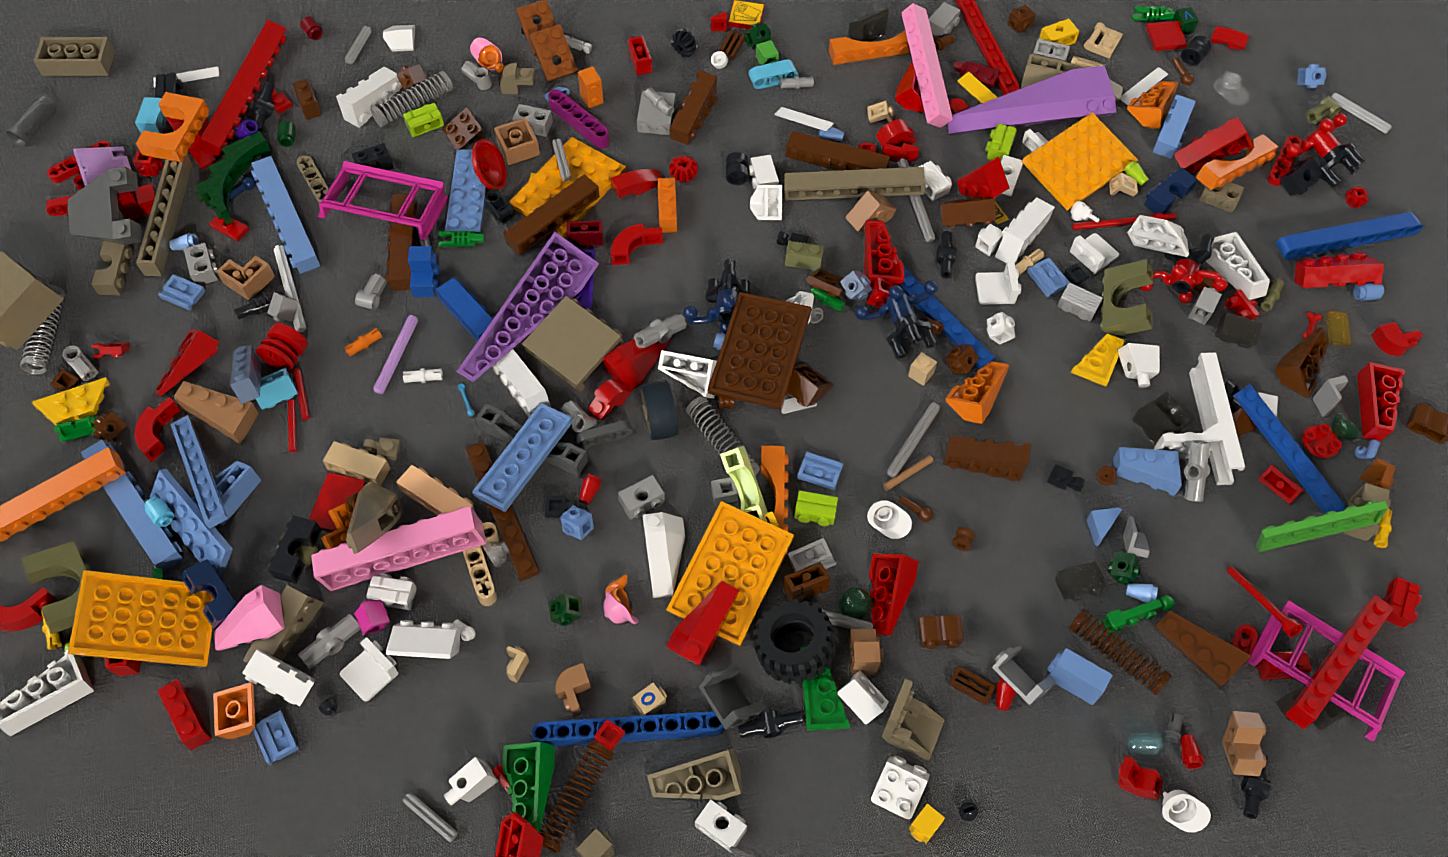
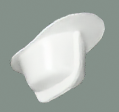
(889, 519)
(1185, 811)

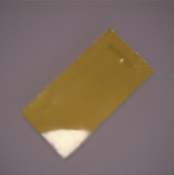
(1338, 328)

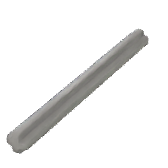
(919, 210)

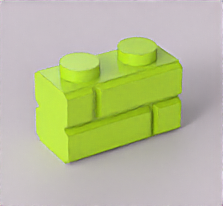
(423, 119)
(1001, 142)
(816, 508)

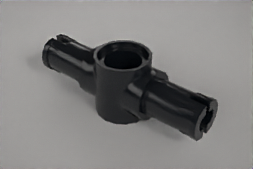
(263, 105)
(946, 254)
(770, 724)
(1255, 789)

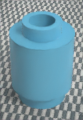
(158, 512)

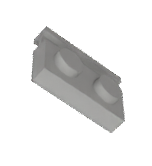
(811, 555)

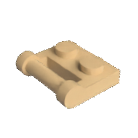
(1108, 42)
(1085, 62)

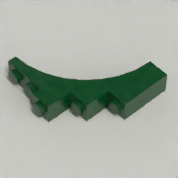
(225, 173)

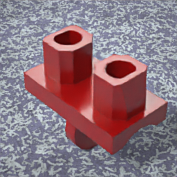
(1242, 305)

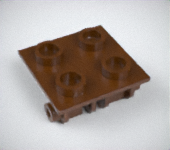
(463, 129)

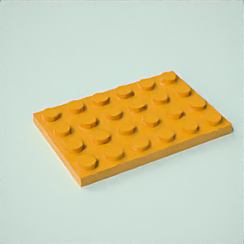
(1079, 161)
(548, 180)
(739, 553)
(140, 620)

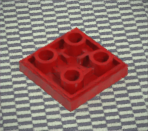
(1166, 36)

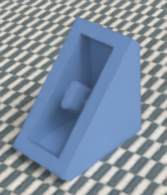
(1100, 523)

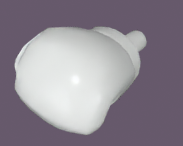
(1082, 211)

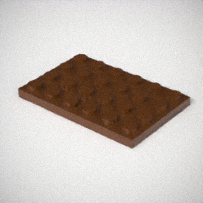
(760, 350)

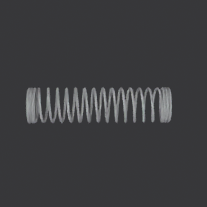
(380, 117)
(28, 359)
(706, 404)

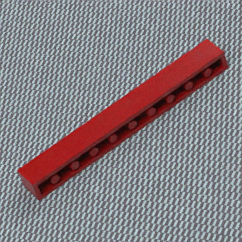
(242, 88)

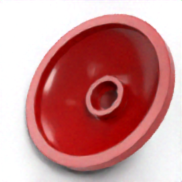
(489, 165)

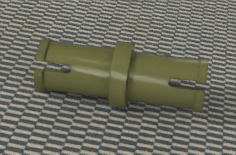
(1272, 294)

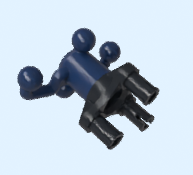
(724, 294)
(903, 317)

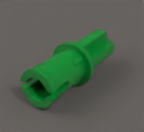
(827, 299)

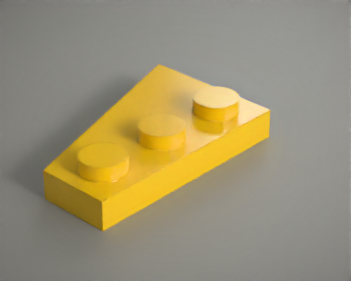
(1100, 361)

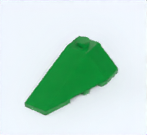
(529, 773)

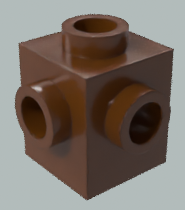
(1021, 18)
(962, 359)
(115, 425)

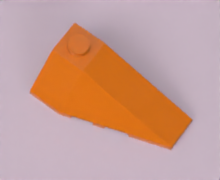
(1153, 106)
(977, 395)

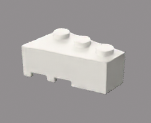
(690, 370)
(278, 677)

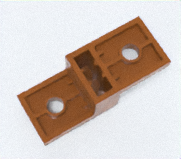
(546, 40)

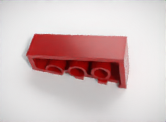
(1216, 145)
(1378, 399)

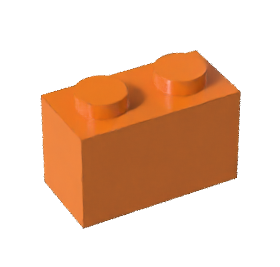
(590, 87)

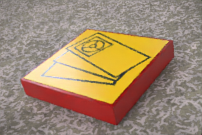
(745, 14)

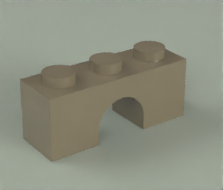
(112, 279)

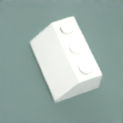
(424, 640)

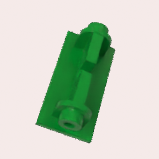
(77, 429)

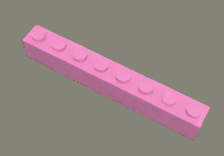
(926, 66)

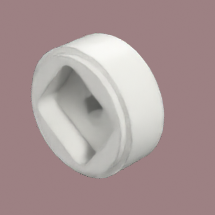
(719, 59)

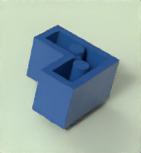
(423, 271)

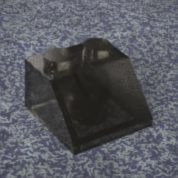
(869, 27)

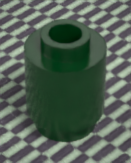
(286, 133)

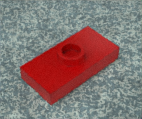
(234, 230)

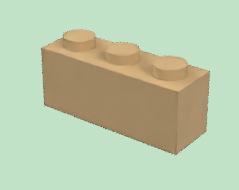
(356, 463)

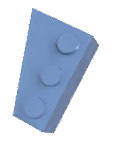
(1174, 126)
(235, 486)

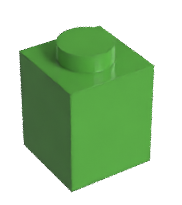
(766, 53)

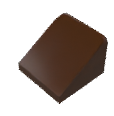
(64, 381)

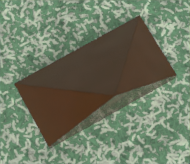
(1242, 422)

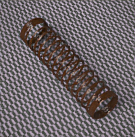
(1161, 682)
(603, 752)

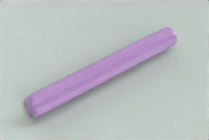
(395, 354)

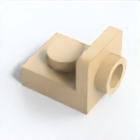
(880, 111)
(1123, 183)
(517, 666)

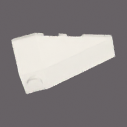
(664, 549)

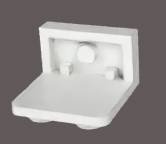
(1093, 252)
(998, 286)
(369, 671)
(900, 787)

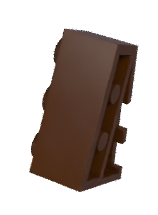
(968, 211)

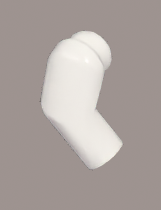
(466, 631)

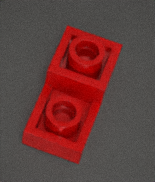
(1234, 38)
(896, 153)

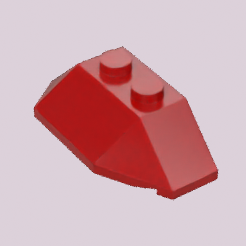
(518, 838)

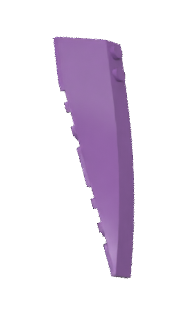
(1055, 99)
(555, 273)

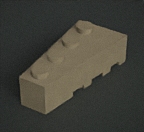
(297, 611)

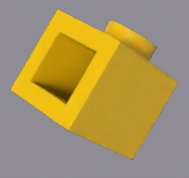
(926, 824)

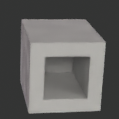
(283, 307)

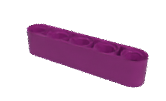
(579, 118)

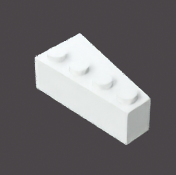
(358, 101)
(1023, 230)
(1238, 266)
(521, 382)
(44, 695)

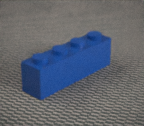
(464, 307)

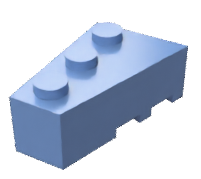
(1149, 466)

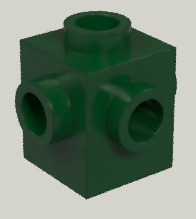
(758, 34)
(1125, 568)
(565, 609)

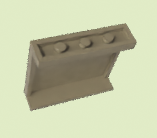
(572, 342)

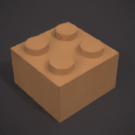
(516, 141)

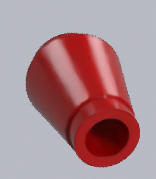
(589, 488)
(1004, 695)
(1191, 753)

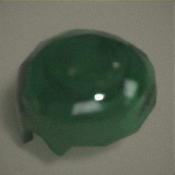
(1344, 428)
(855, 603)

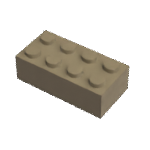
(74, 56)

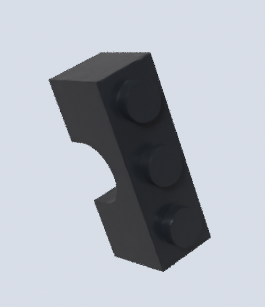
(297, 533)

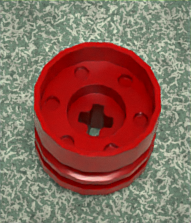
(282, 347)

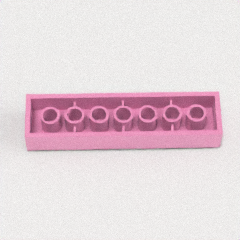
(400, 549)

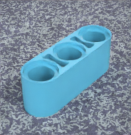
(770, 74)

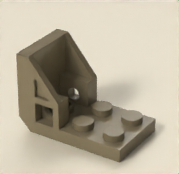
(912, 724)

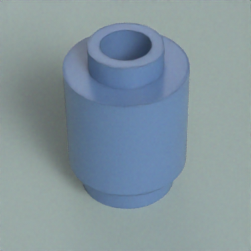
(1368, 291)

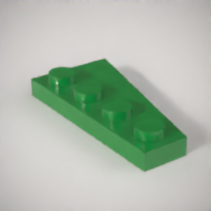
(823, 704)

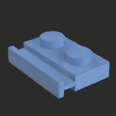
(1048, 277)
(181, 292)
(820, 471)
(275, 737)

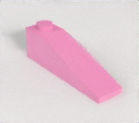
(253, 618)

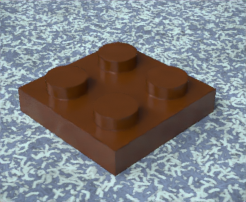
(824, 280)

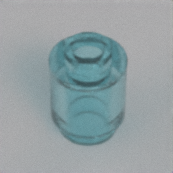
(1144, 743)

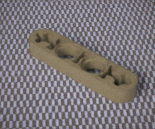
(312, 182)

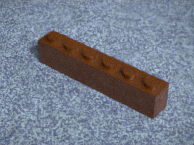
(832, 154)
(551, 215)
(400, 237)

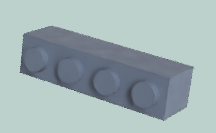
(246, 374)

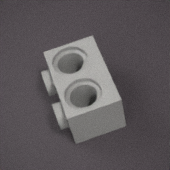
(1052, 50)
(538, 119)
(201, 264)

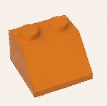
(234, 711)

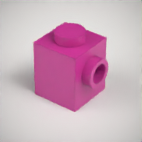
(371, 617)

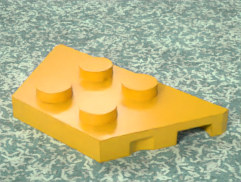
(73, 403)

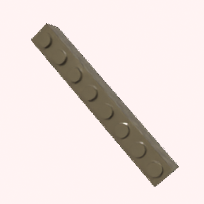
(854, 183)
(164, 217)

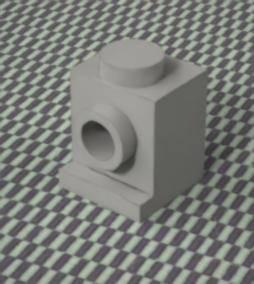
(718, 490)

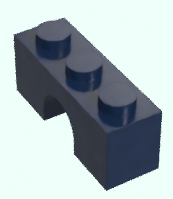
(1162, 198)
(205, 578)

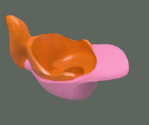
(487, 54)
(617, 602)

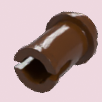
(940, 43)
(936, 325)

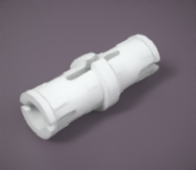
(422, 375)

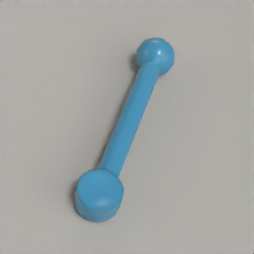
(461, 387)

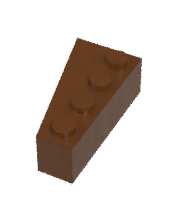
(695, 108)
(987, 457)
(1204, 650)

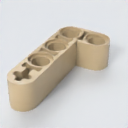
(480, 566)

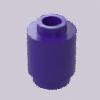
(246, 128)

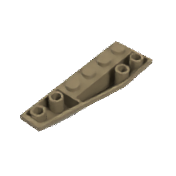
(1042, 68)
(372, 516)

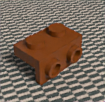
(1379, 474)

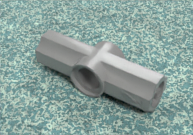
(660, 331)
(1197, 459)
(329, 641)

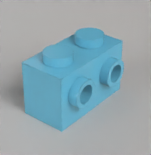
(150, 116)
(276, 388)

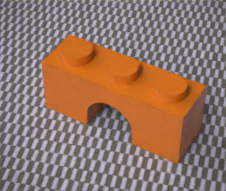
(667, 205)

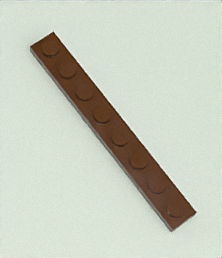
(505, 521)

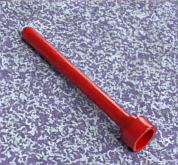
(1289, 625)

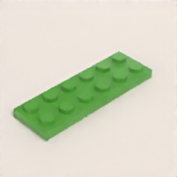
(1317, 527)

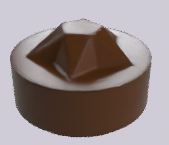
(1106, 475)

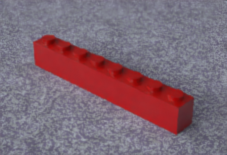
(1338, 662)

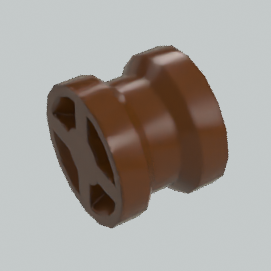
(725, 402)
(963, 539)

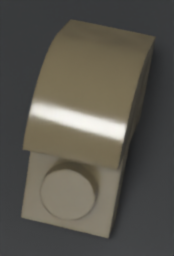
(514, 76)

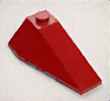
(633, 363)

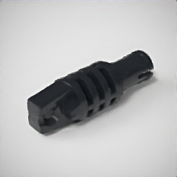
(258, 306)

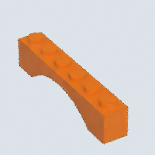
(848, 50)
(1219, 172)
(773, 468)

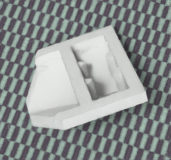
(400, 37)
(767, 202)

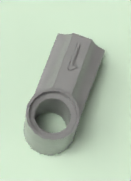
(477, 74)
(369, 297)
(80, 363)
(580, 419)

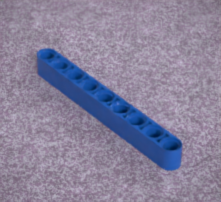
(1348, 235)
(638, 734)

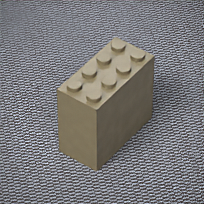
(23, 302)

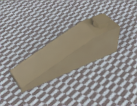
(704, 778)

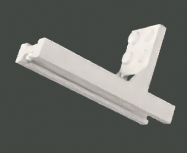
(1215, 420)

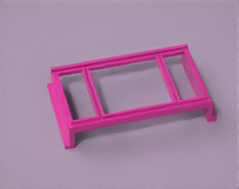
(428, 217)
(1269, 634)

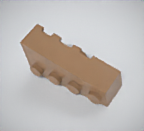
(218, 410)

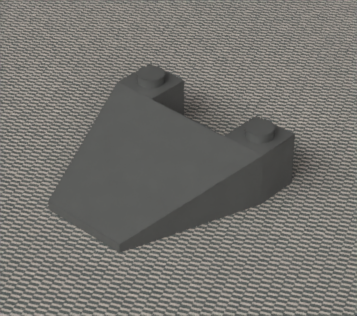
(95, 211)

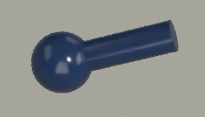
(247, 183)

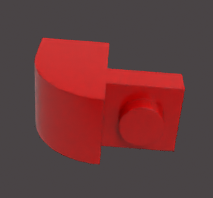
(895, 133)
(1392, 340)
(608, 395)
(1138, 780)

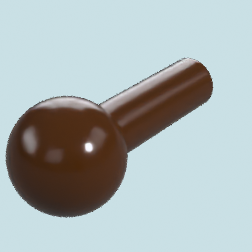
(1186, 78)
(924, 513)

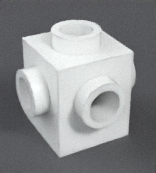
(1001, 328)

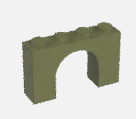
(1116, 283)
(53, 562)

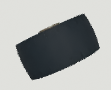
(659, 410)

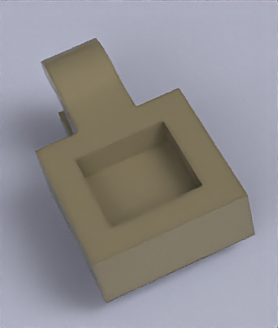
(386, 447)

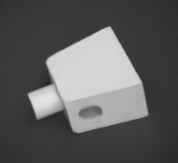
(1140, 362)
(470, 781)

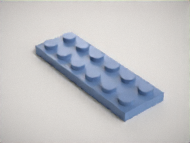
(466, 196)
(522, 457)
(189, 523)

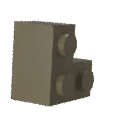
(1360, 498)

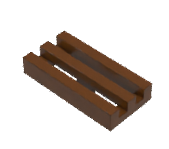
(735, 37)
(984, 700)

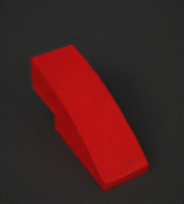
(635, 182)

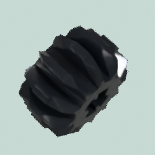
(684, 43)

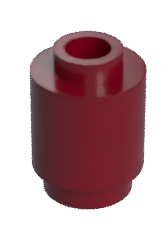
(311, 28)

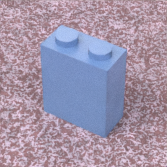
(1079, 676)

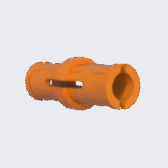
(363, 342)

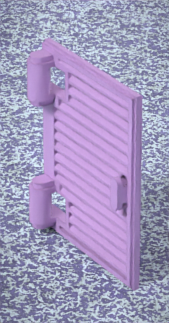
(95, 161)

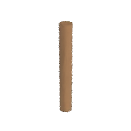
(907, 473)

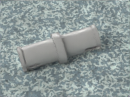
(796, 82)
(659, 101)

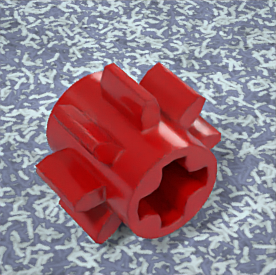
(1356, 197)

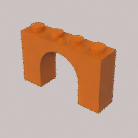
(175, 145)

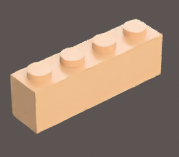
(431, 492)

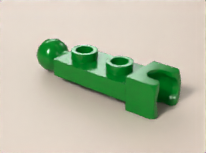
(1117, 620)

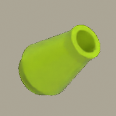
(1135, 171)

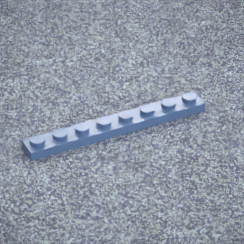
(199, 472)

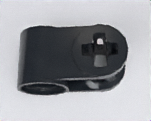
(498, 205)

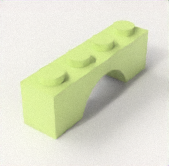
(740, 470)

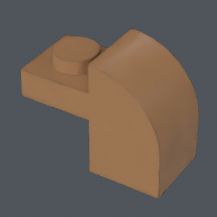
(571, 682)

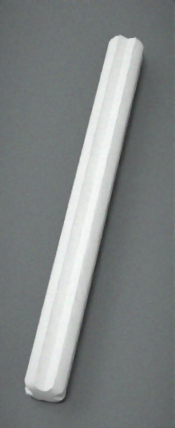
(289, 286)

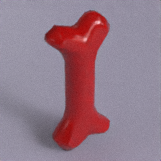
(1313, 319)

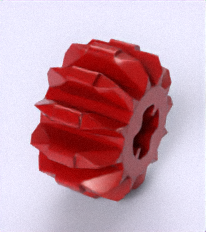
(683, 168)

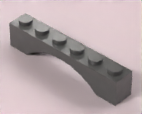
(500, 425)

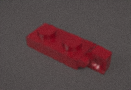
(986, 75)

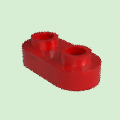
(1243, 644)

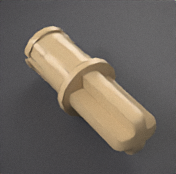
(1029, 261)

